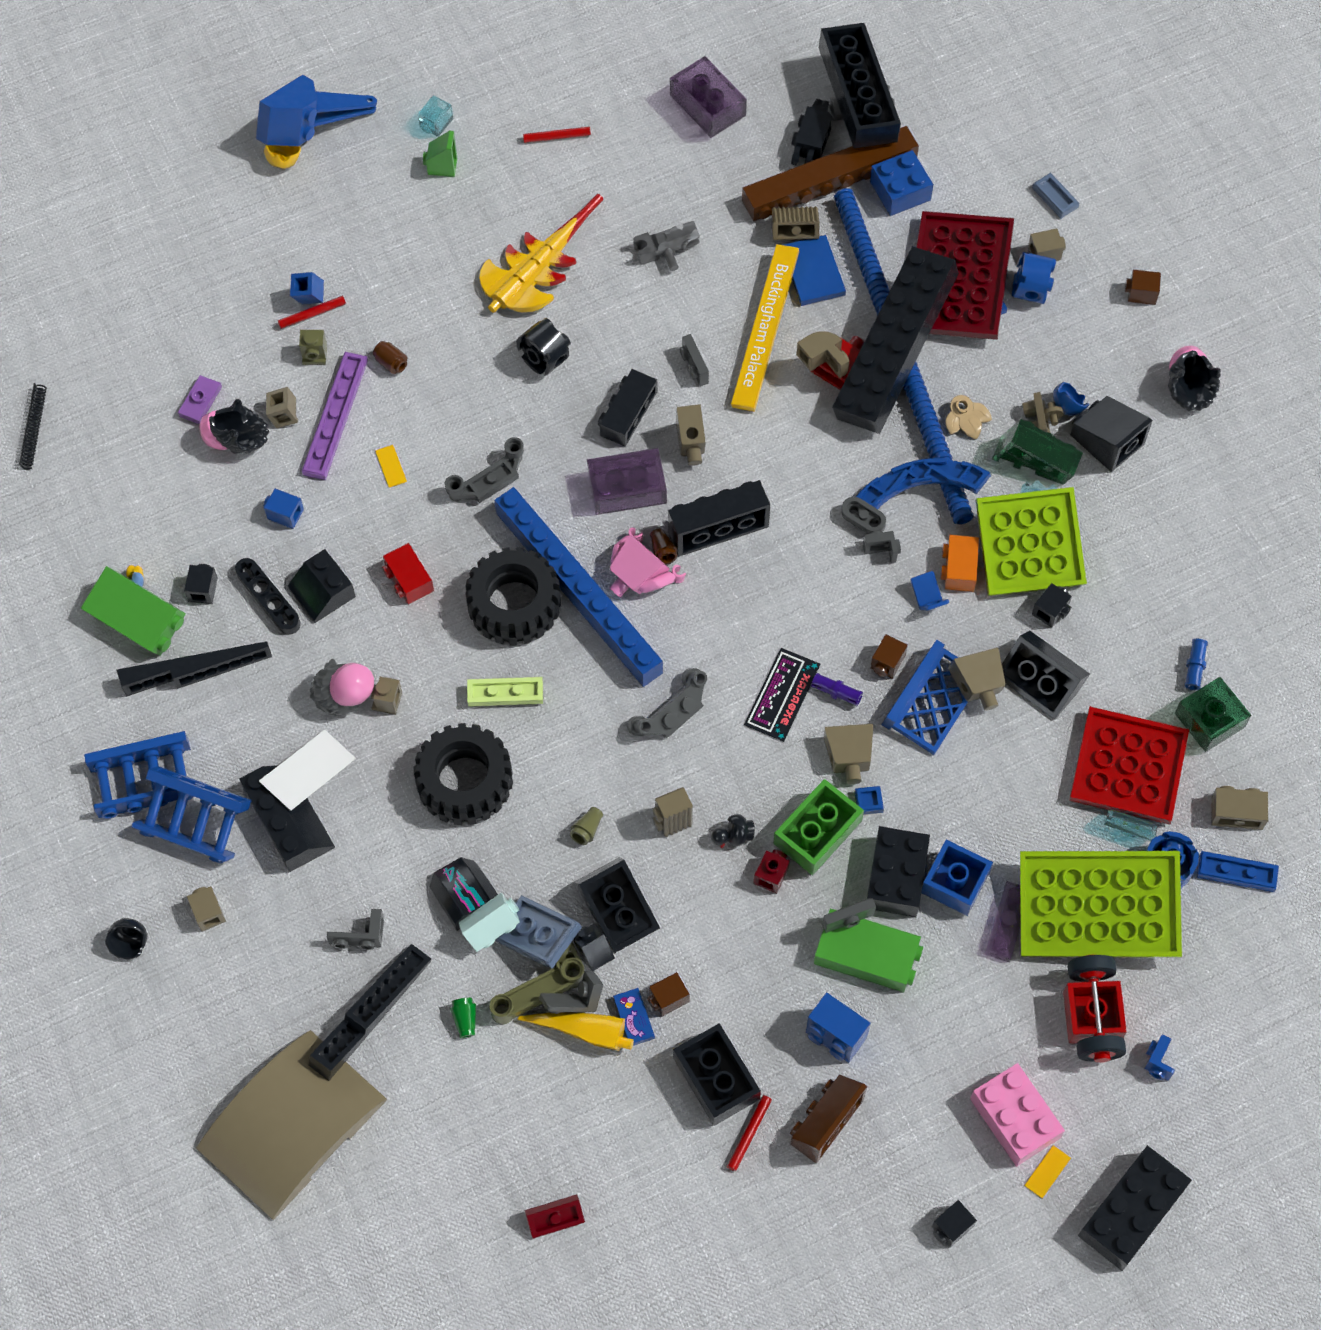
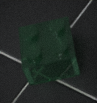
(1212, 714)

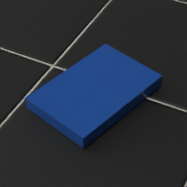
(816, 272)

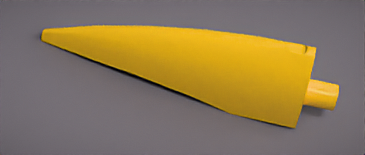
(595, 1029)

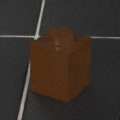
(1143, 287)
(888, 656)
(668, 994)

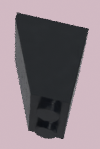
(1111, 431)

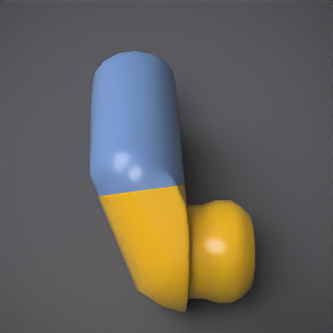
(136, 574)

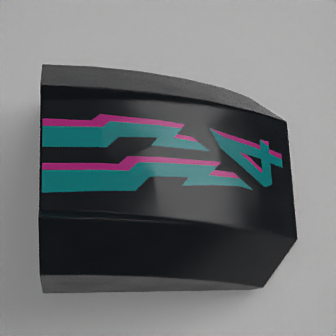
(461, 889)

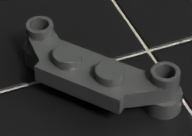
(490, 479)
(676, 710)

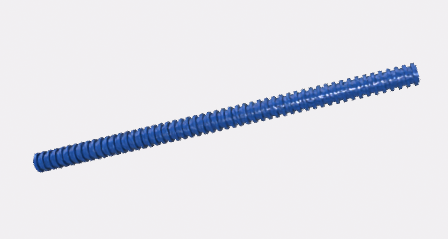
(914, 385)

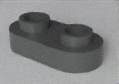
(865, 515)

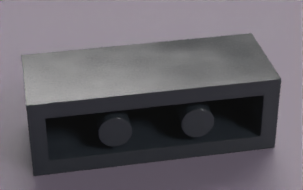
(627, 407)

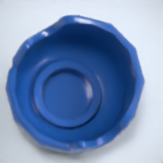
(1068, 399)

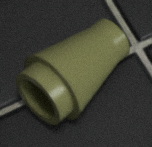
(586, 827)

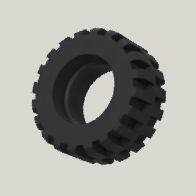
(508, 568)
(457, 744)

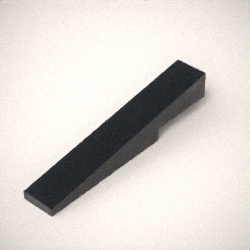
(191, 668)
(368, 1012)

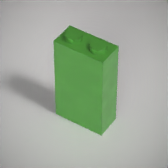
(133, 611)
(871, 953)

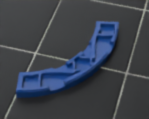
(922, 473)

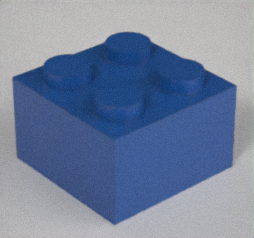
(901, 183)
(956, 877)
(837, 1028)

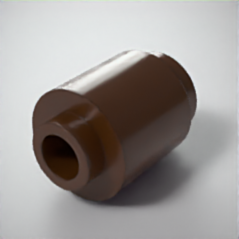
(390, 357)

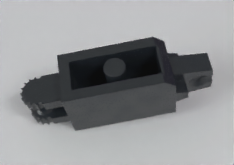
(813, 132)

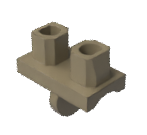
(1038, 408)

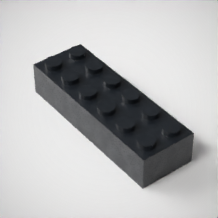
(859, 85)

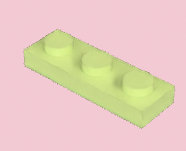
(505, 691)

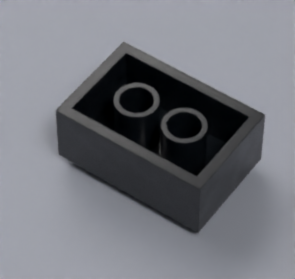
(898, 871)
(716, 1074)

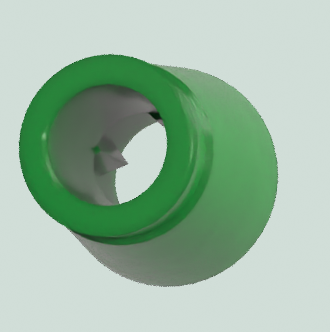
(464, 1016)

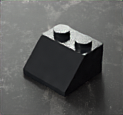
(321, 586)

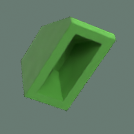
(441, 155)

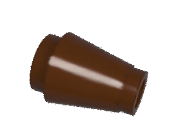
(663, 546)

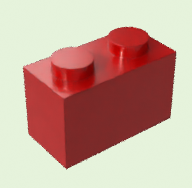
(408, 574)

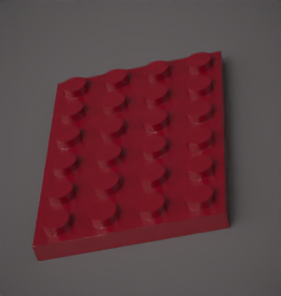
(982, 258)

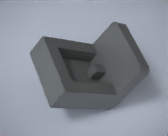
(882, 542)

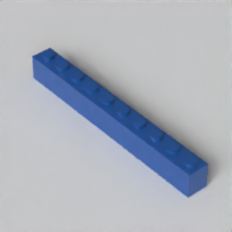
(580, 588)

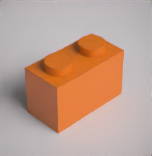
(961, 563)

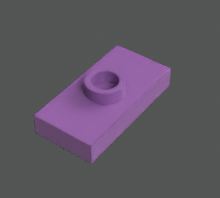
(200, 399)

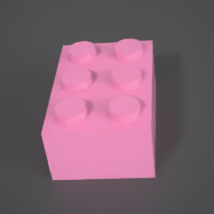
(1017, 1114)

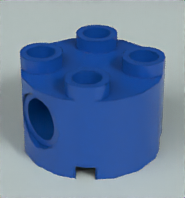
(1033, 277)
(1178, 842)

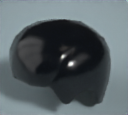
(126, 938)

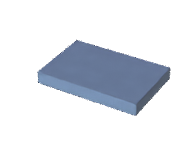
(540, 933)

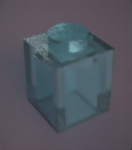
(435, 116)

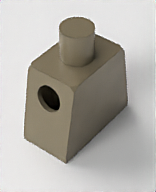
(691, 433)
(979, 676)
(849, 750)

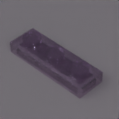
(1006, 924)

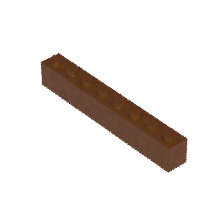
(821, 176)

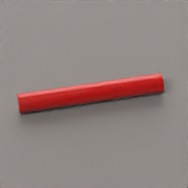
(556, 134)
(311, 312)
(749, 1133)

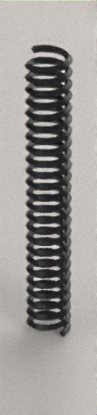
(28, 425)

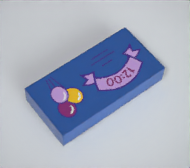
(637, 1024)

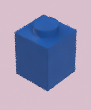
(307, 288)
(283, 508)

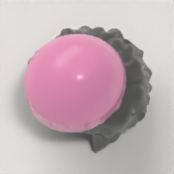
(341, 687)

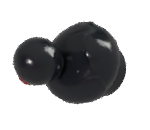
(738, 831)

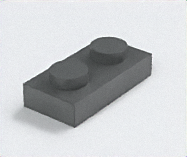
(697, 368)

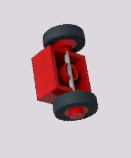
(1095, 1009)

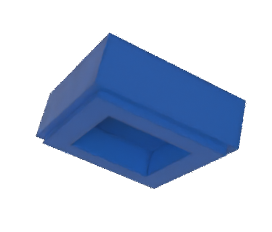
(869, 799)

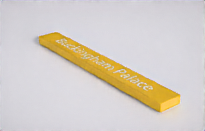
(765, 328)

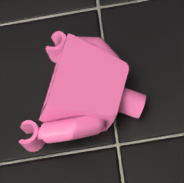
(639, 567)

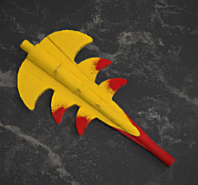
(516, 286)

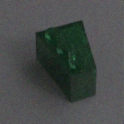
(1039, 451)

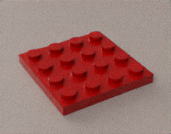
(1129, 765)

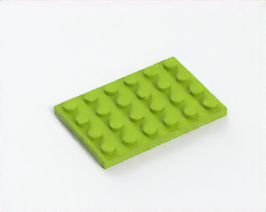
(1100, 903)

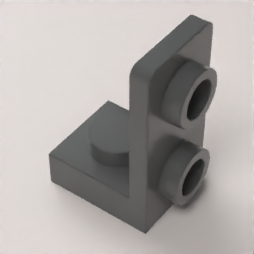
(365, 941)
(585, 1001)

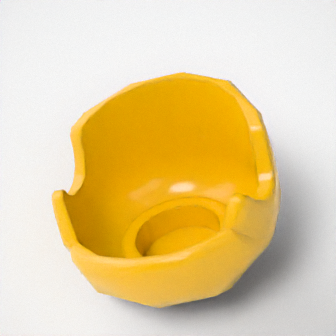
(282, 156)

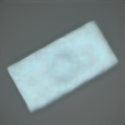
(1130, 825)

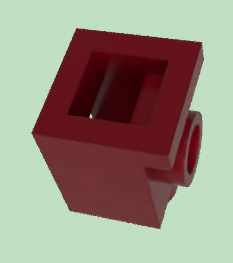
(772, 878)

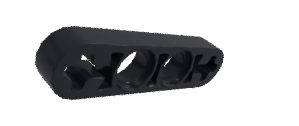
(265, 597)

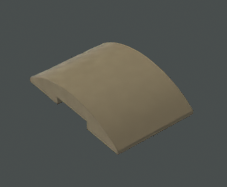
(287, 1125)

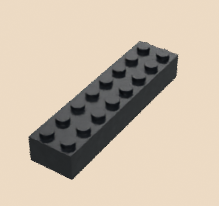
(895, 340)

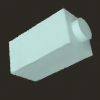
(490, 922)

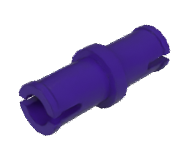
(837, 689)

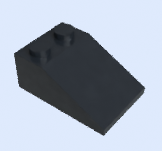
(617, 904)

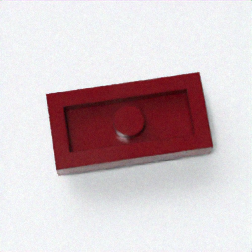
(555, 1216)

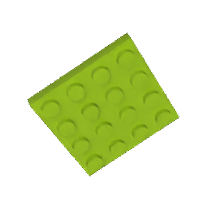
(1030, 541)

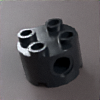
(543, 347)

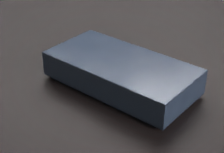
(1055, 195)

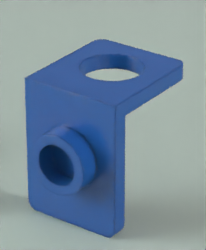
(927, 591)

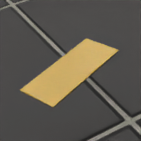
(391, 466)
(1047, 1171)

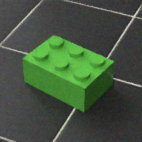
(818, 827)

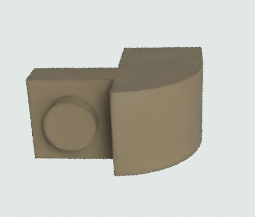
(823, 348)

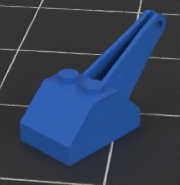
(296, 108)

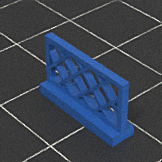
(912, 692)

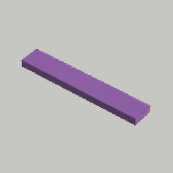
(334, 416)

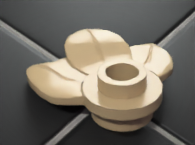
(967, 420)

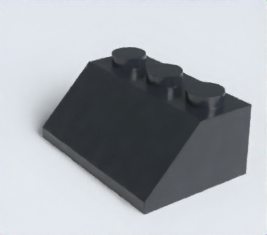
(1042, 674)

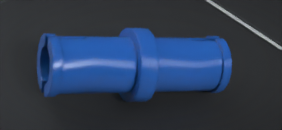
(1196, 664)

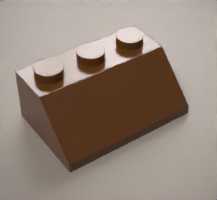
(827, 1117)

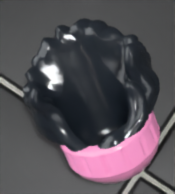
(1193, 379)
(234, 429)

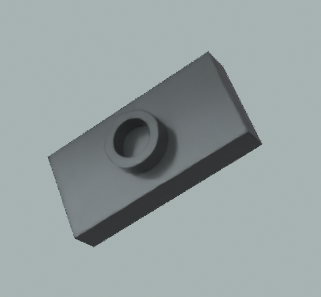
(849, 916)

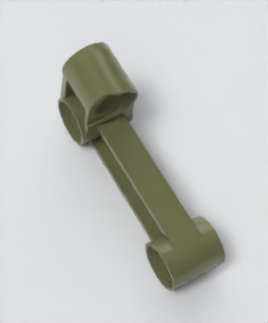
(527, 994)

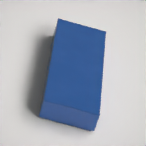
(1238, 871)

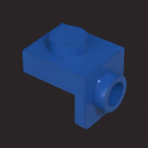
(1156, 1052)

